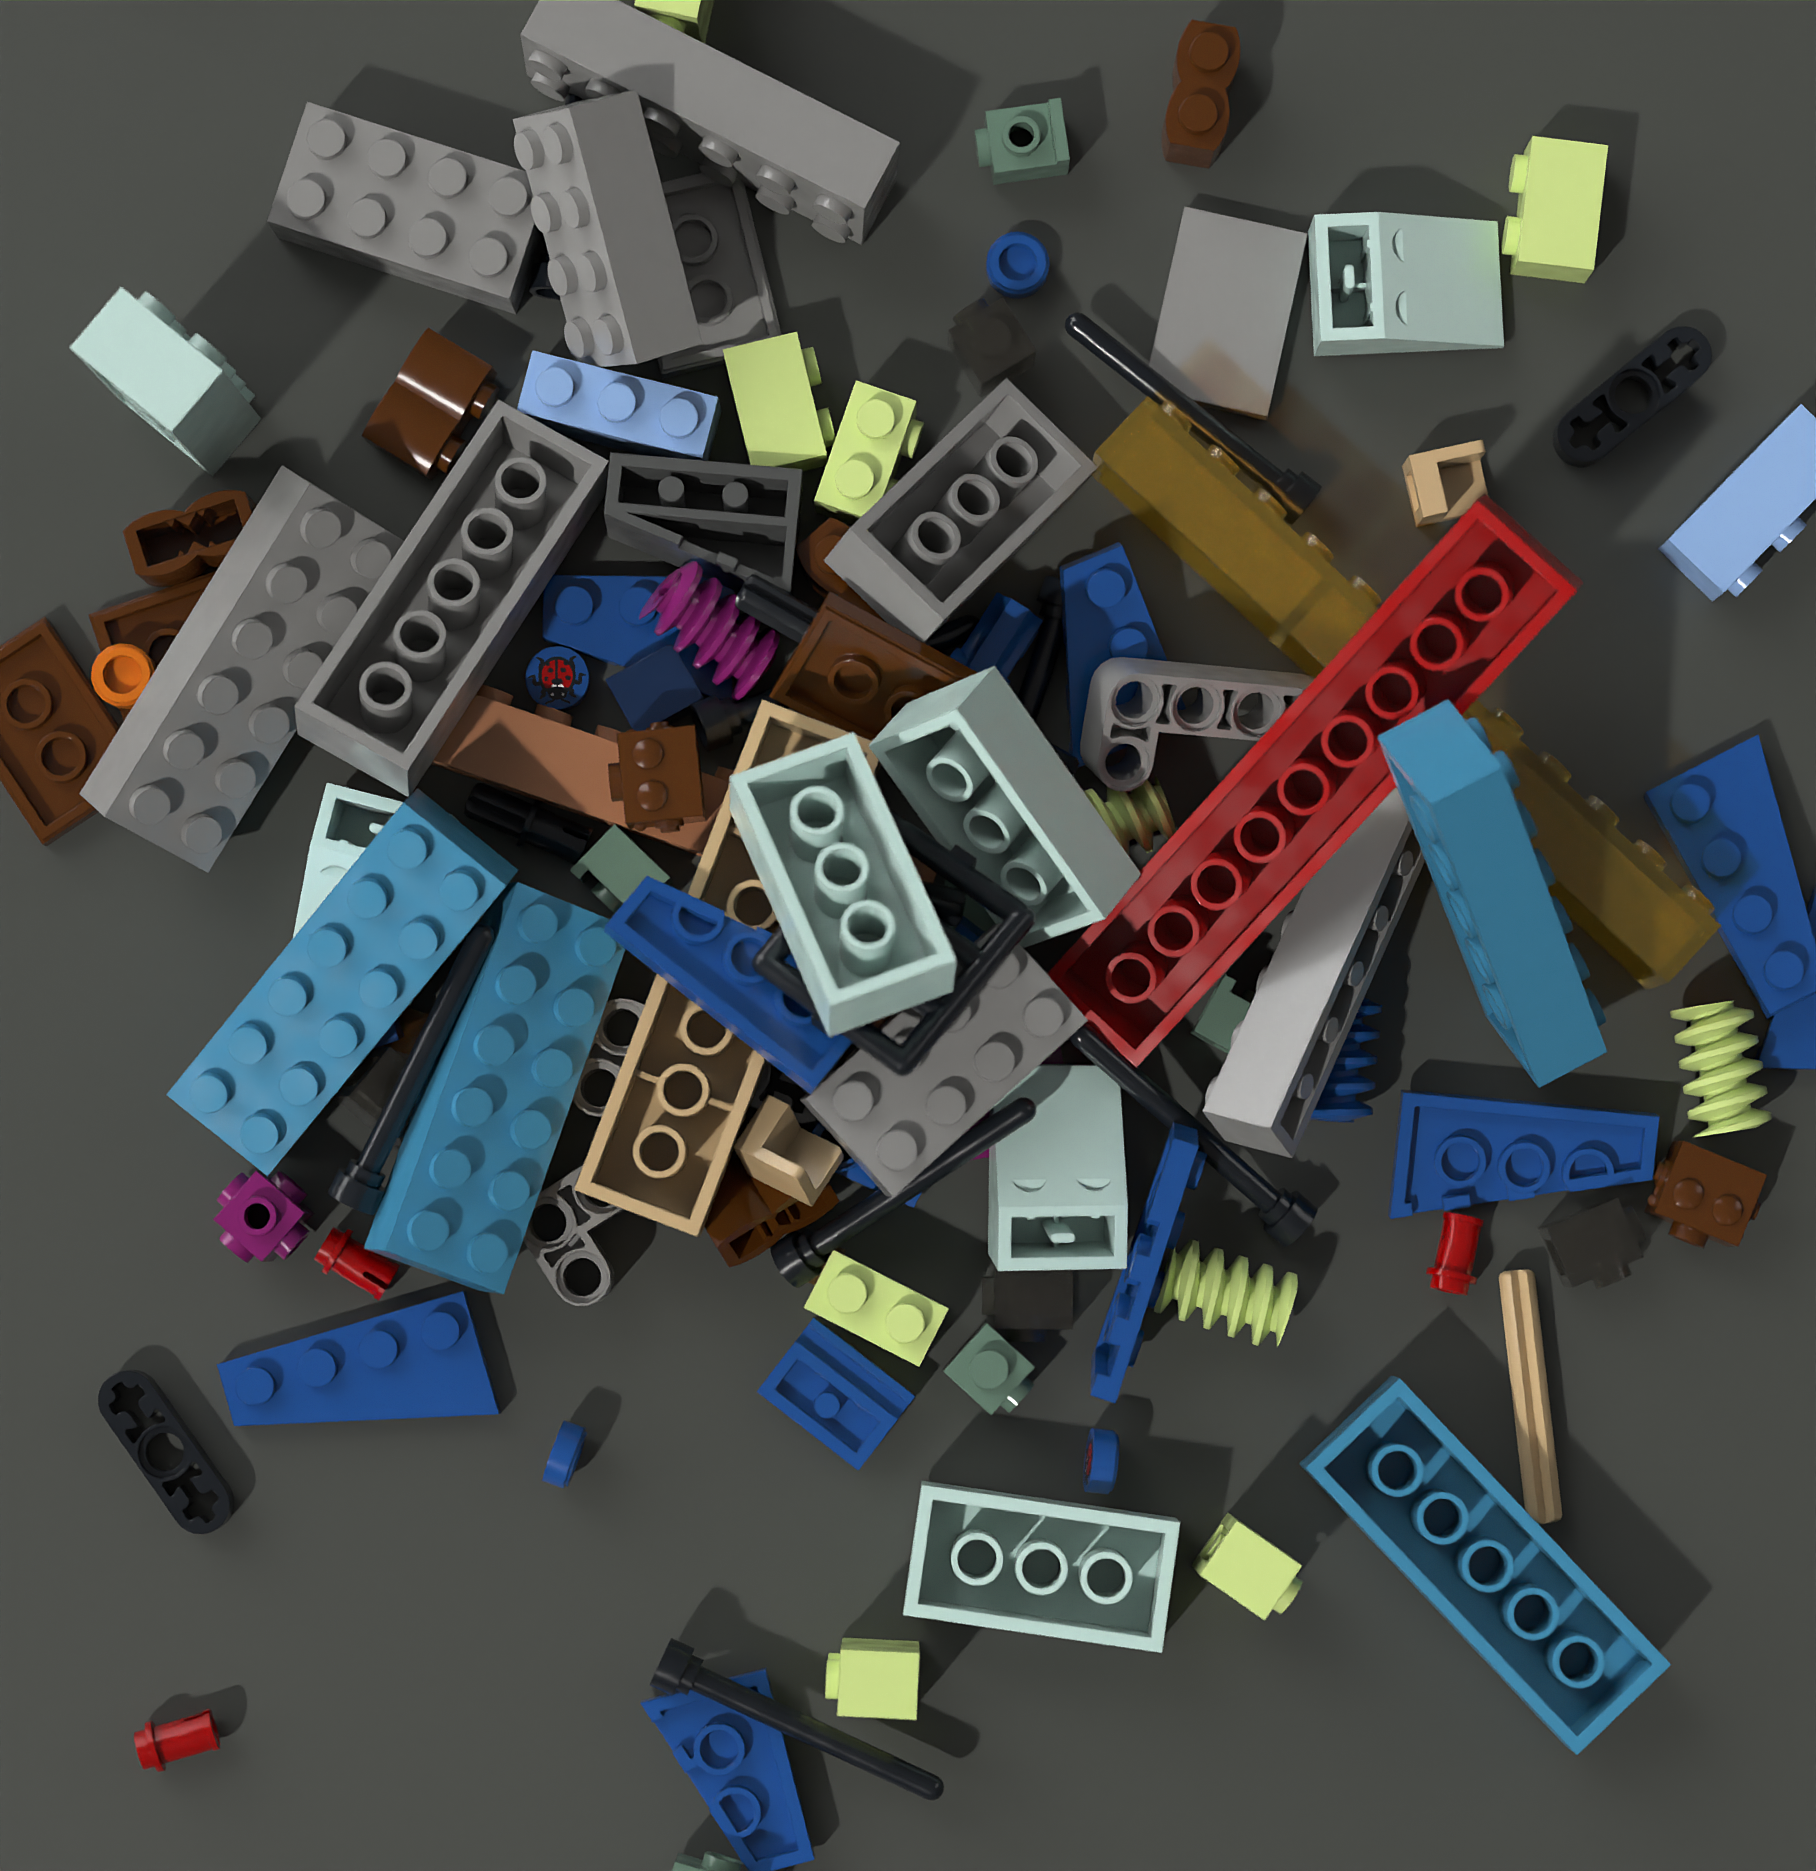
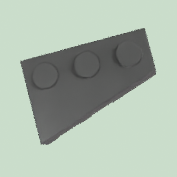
(708, 512)

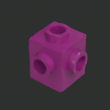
(286, 1222)

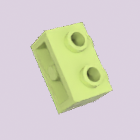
(867, 452)

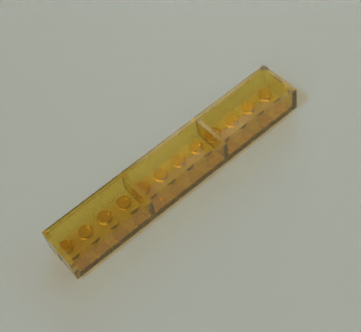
(1313, 612)

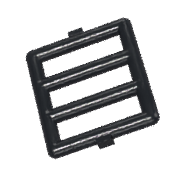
(978, 963)

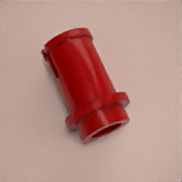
(1456, 1254)
(355, 1263)
(176, 1740)

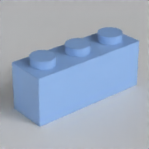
(619, 409)
(1750, 511)

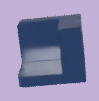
(655, 689)

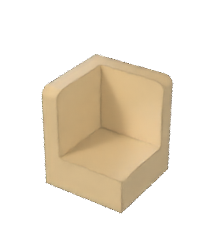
(1445, 481)
(785, 1154)

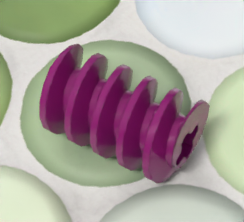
(713, 627)

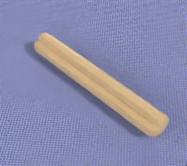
(1530, 1395)

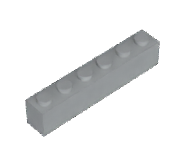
(1315, 985)

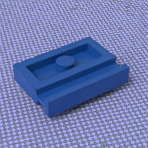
(836, 1393)

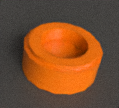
(121, 674)

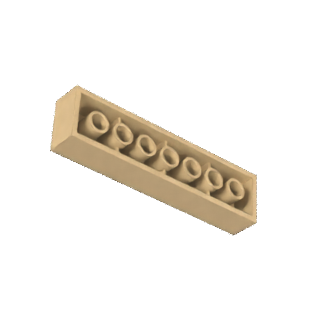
(684, 1072)

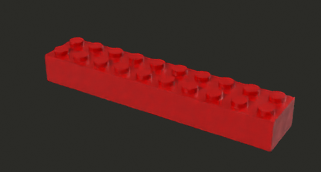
(1310, 779)

